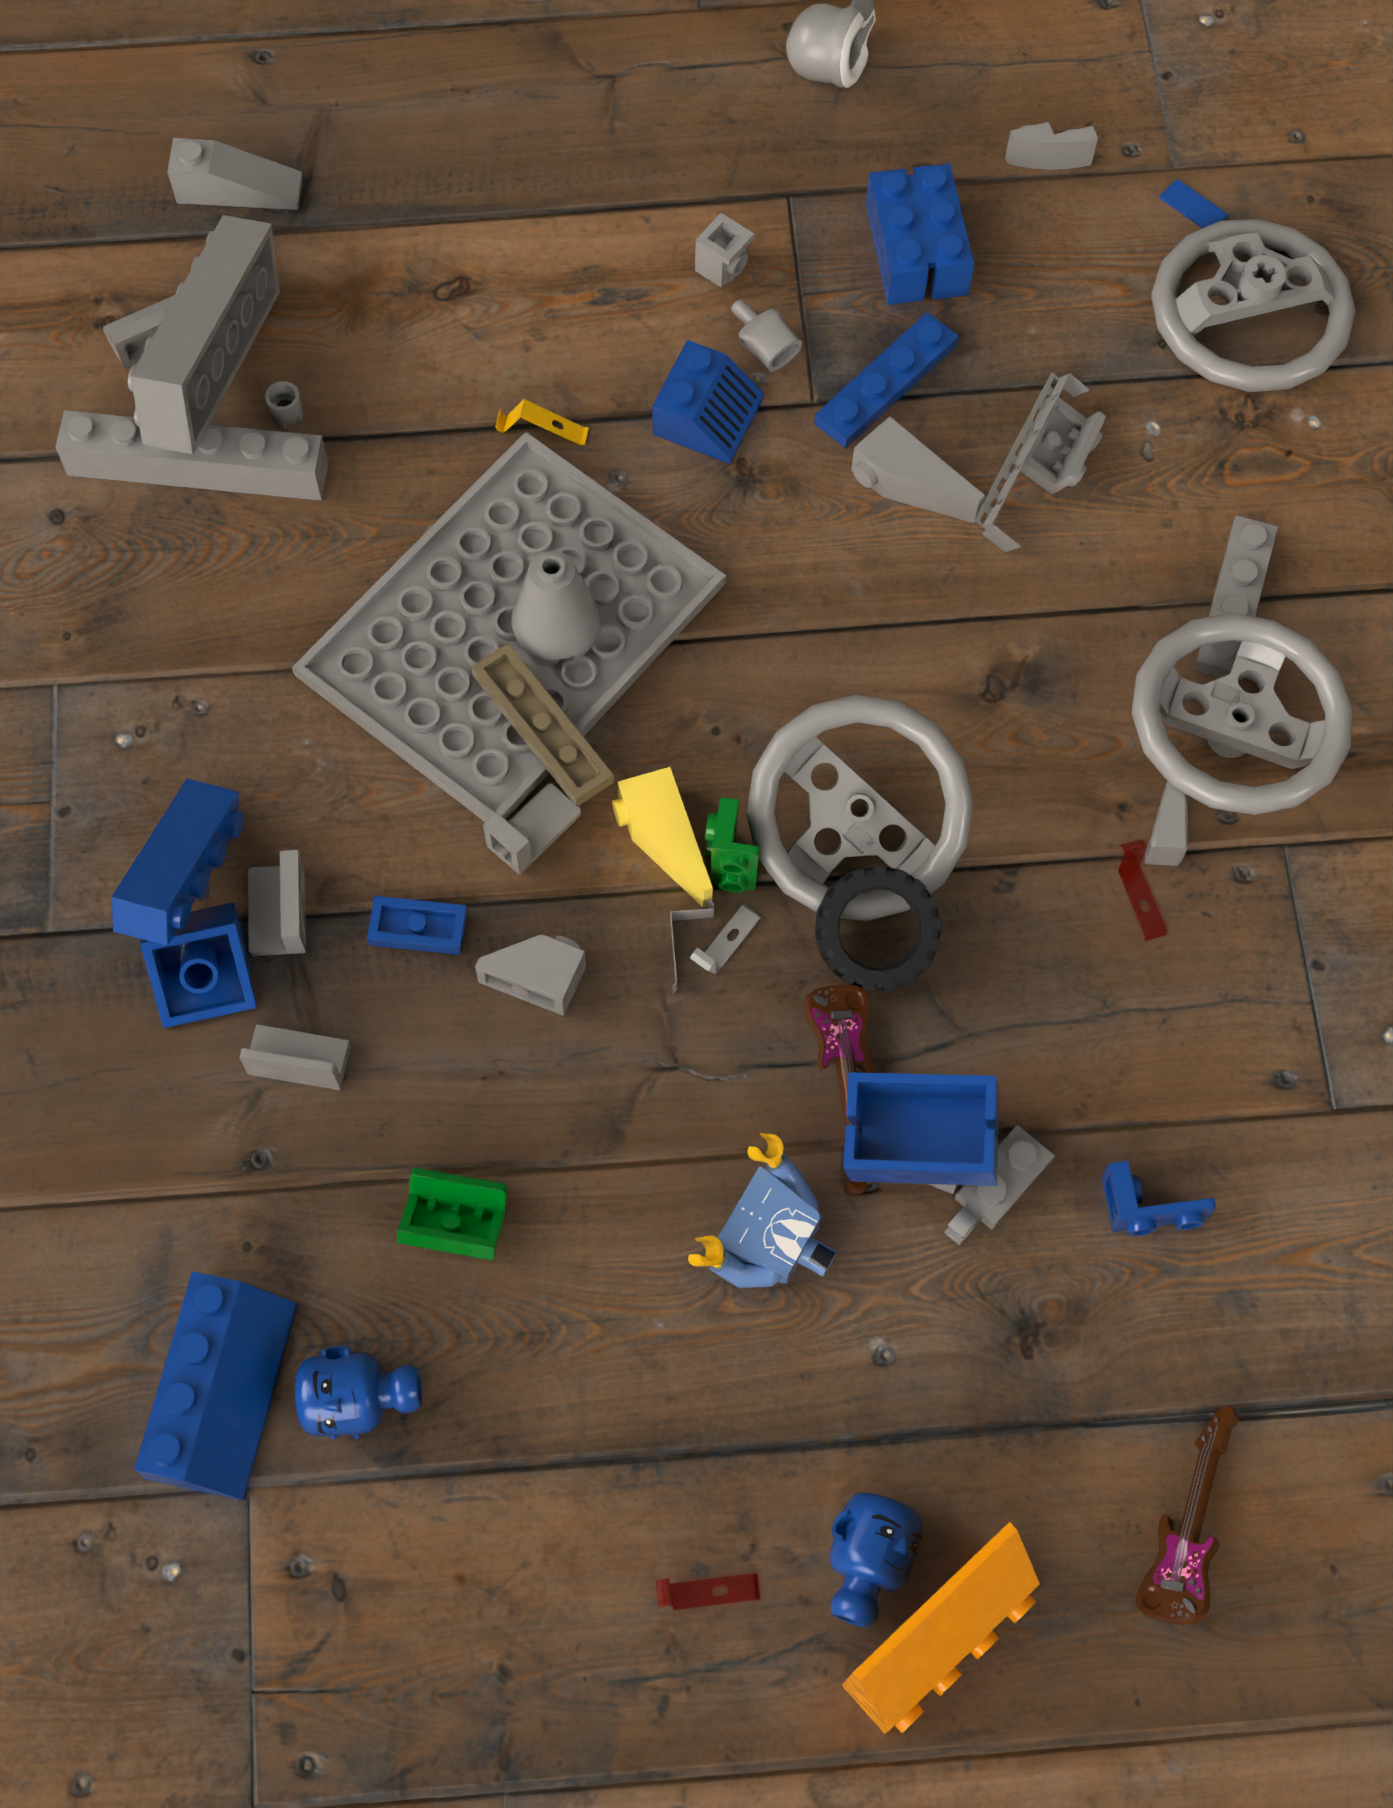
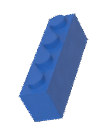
(177, 862)

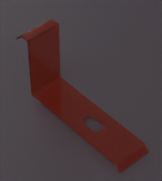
(1138, 889)
(699, 1592)

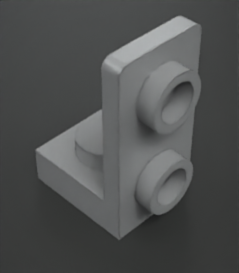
(531, 829)

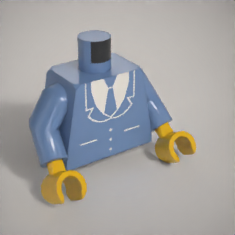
(769, 1227)

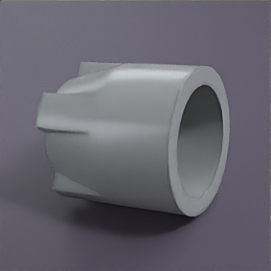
(284, 403)

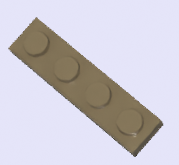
(542, 724)

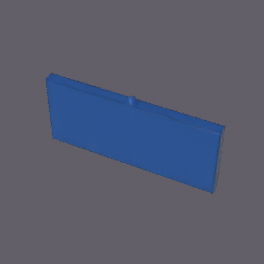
(1192, 204)

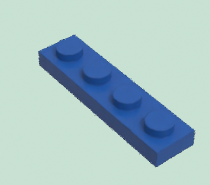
(886, 380)

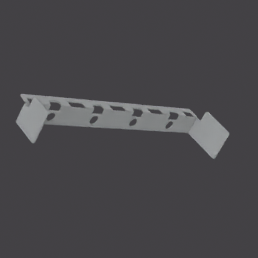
(993, 533)

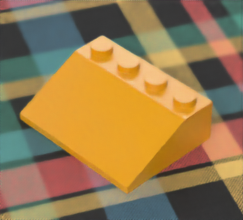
(944, 1631)

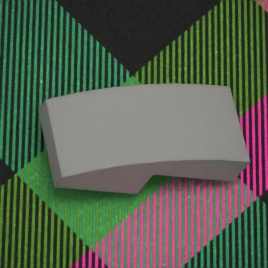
(1042, 149)

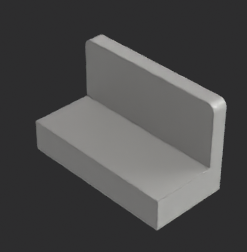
(131, 332)
(277, 907)
(296, 1057)

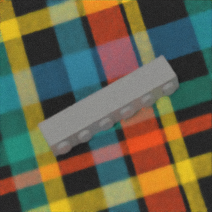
(223, 461)

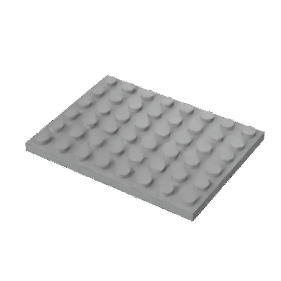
(410, 641)

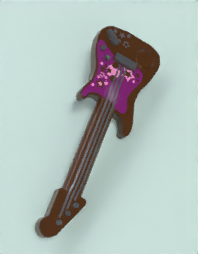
(840, 1023)
(1178, 1581)

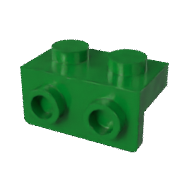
(732, 863)
(453, 1214)

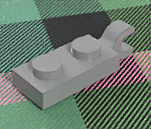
(1019, 1165)

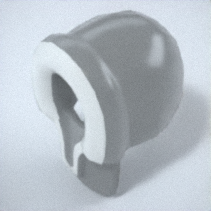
(823, 46)

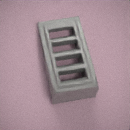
(1170, 830)

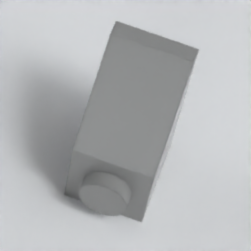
(536, 971)

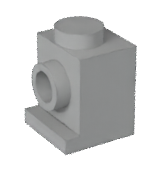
(728, 255)

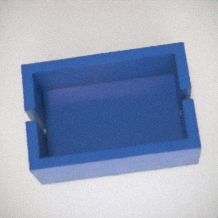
(916, 228)
(922, 1128)

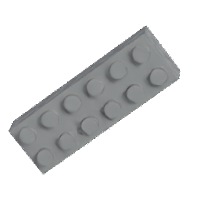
(205, 335)

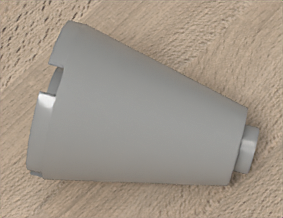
(555, 610)

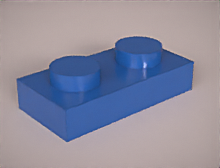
(417, 925)

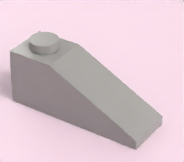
(226, 176)
(910, 473)

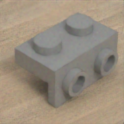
(1062, 447)

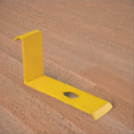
(542, 418)

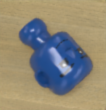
(348, 1392)
(873, 1552)

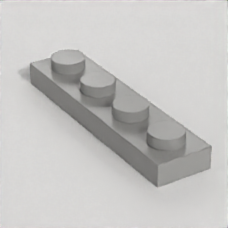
(1238, 586)

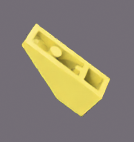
(661, 828)

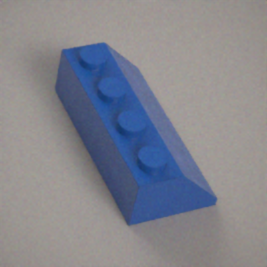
(216, 1387)

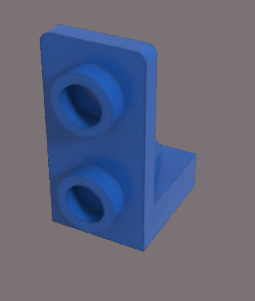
(1124, 1194)

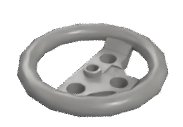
(1251, 290)
(1240, 720)
(798, 750)

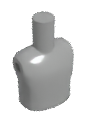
(766, 336)

